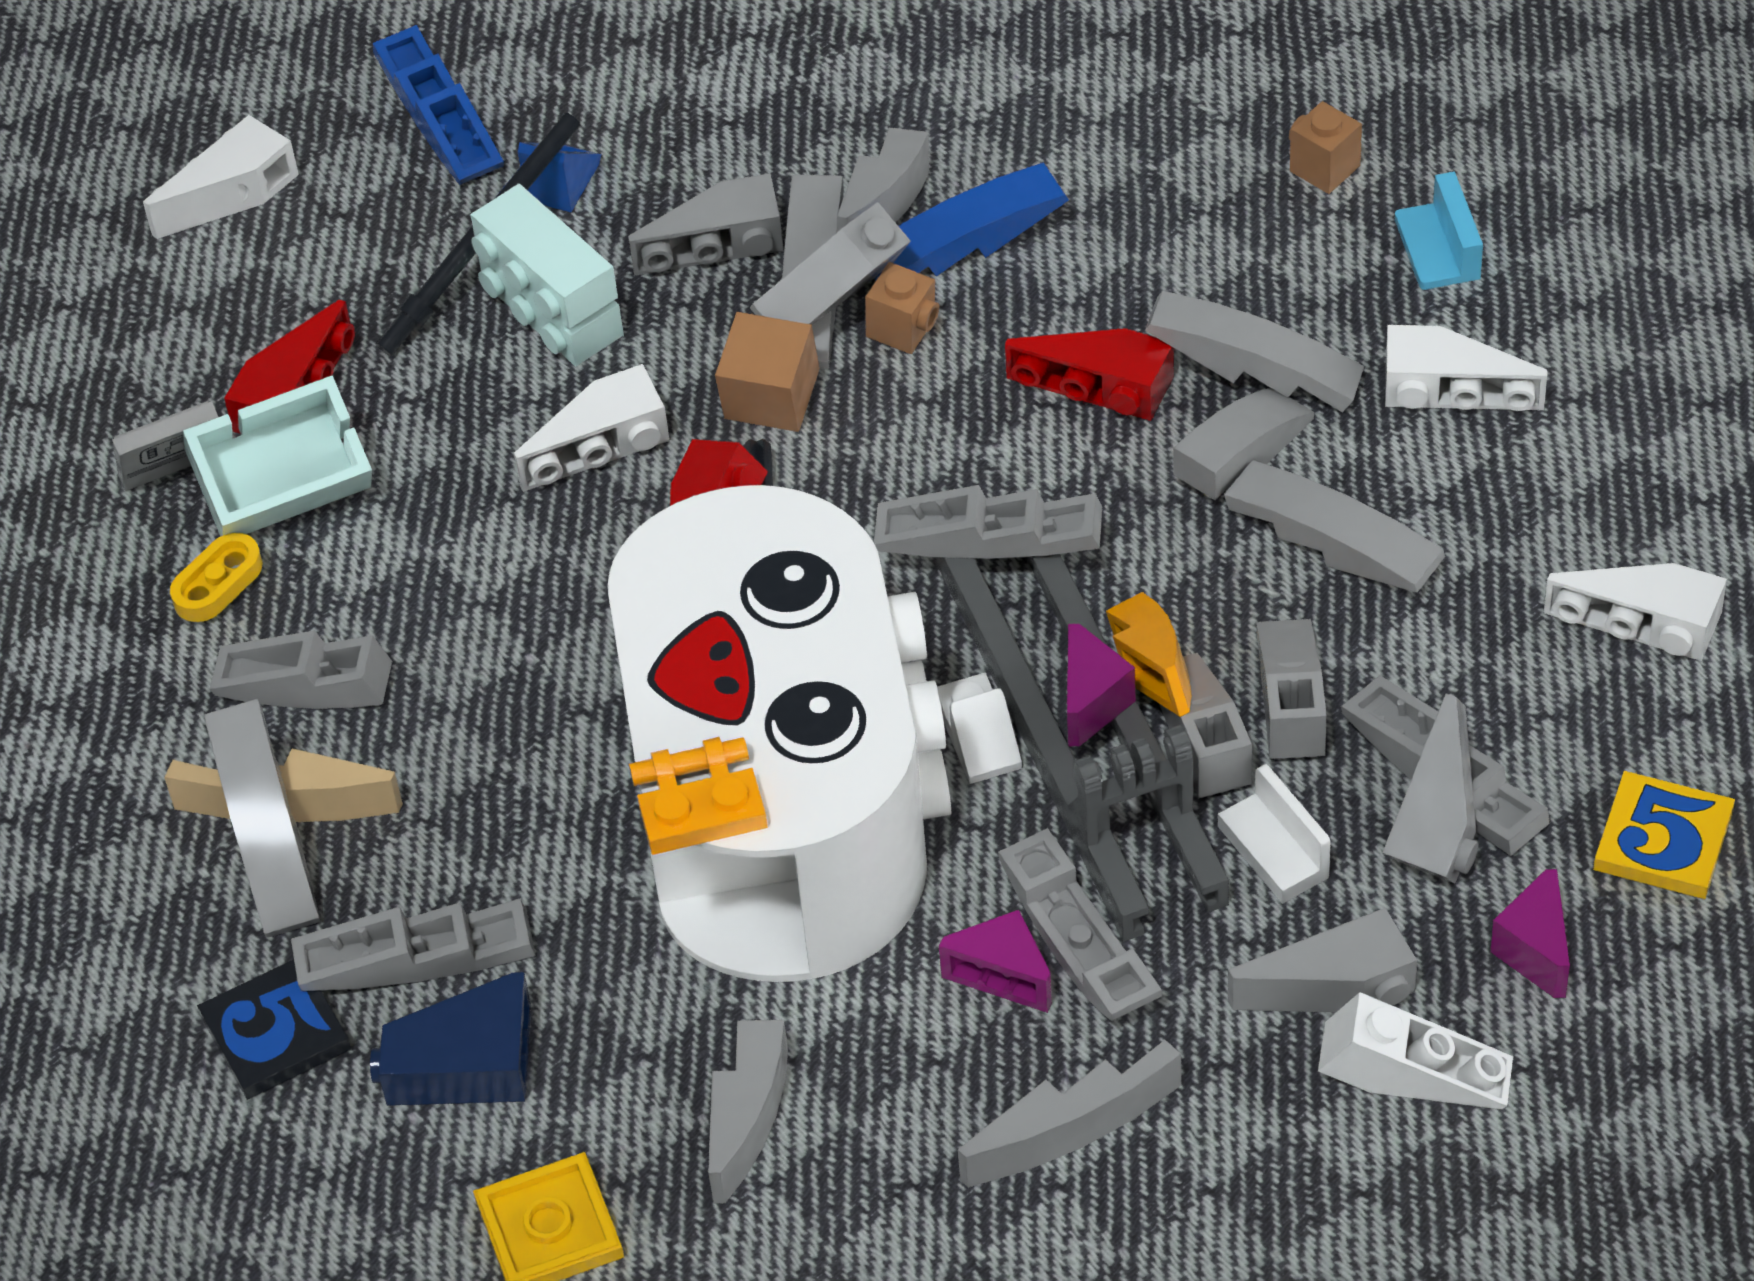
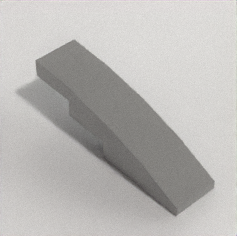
(811, 223)
(1241, 342)
(973, 526)
(1343, 528)
(1399, 730)
(262, 818)
(419, 948)
(1055, 1124)

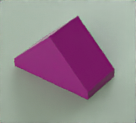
(1097, 685)
(1533, 936)
(999, 961)

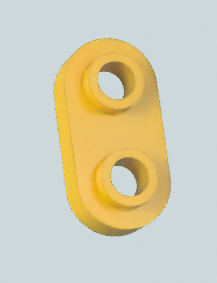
(209, 580)

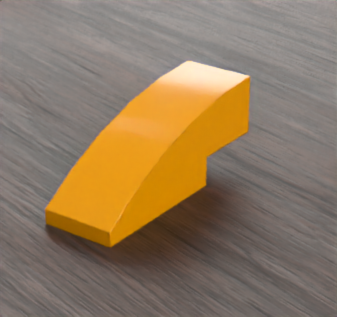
(1151, 645)

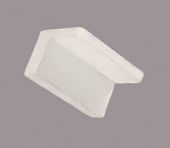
(1278, 837)

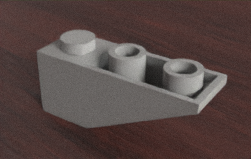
(718, 225)
(1292, 689)
(1215, 731)

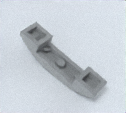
(1074, 929)

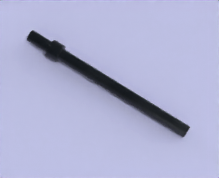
(417, 308)

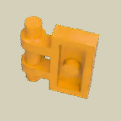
(699, 809)

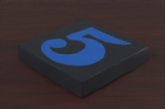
(272, 1029)

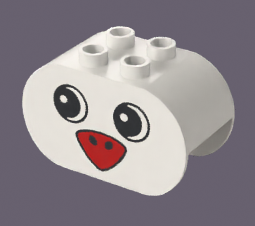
(777, 628)

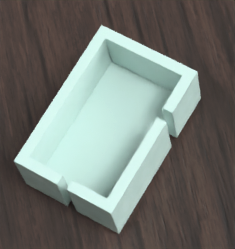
(546, 275)
(282, 461)

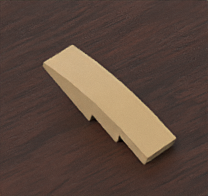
(314, 784)

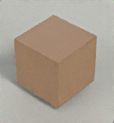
(767, 371)

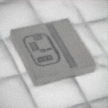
(157, 446)

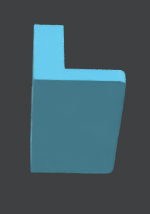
(1442, 237)

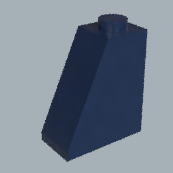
(459, 1048)

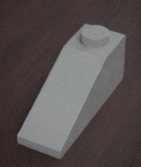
(835, 269)
(1438, 811)
(1329, 969)

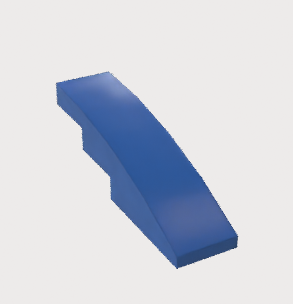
(437, 105)
(979, 219)

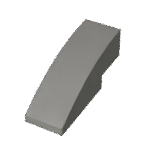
(891, 179)
(1234, 436)
(303, 672)
(745, 1104)

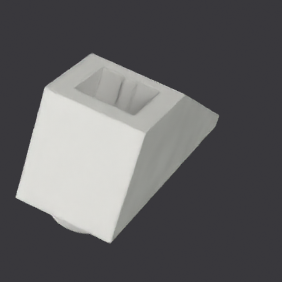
(227, 178)
(1453, 371)
(598, 426)
(1648, 604)
(1411, 1057)

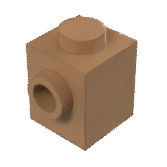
(1325, 147)
(900, 308)

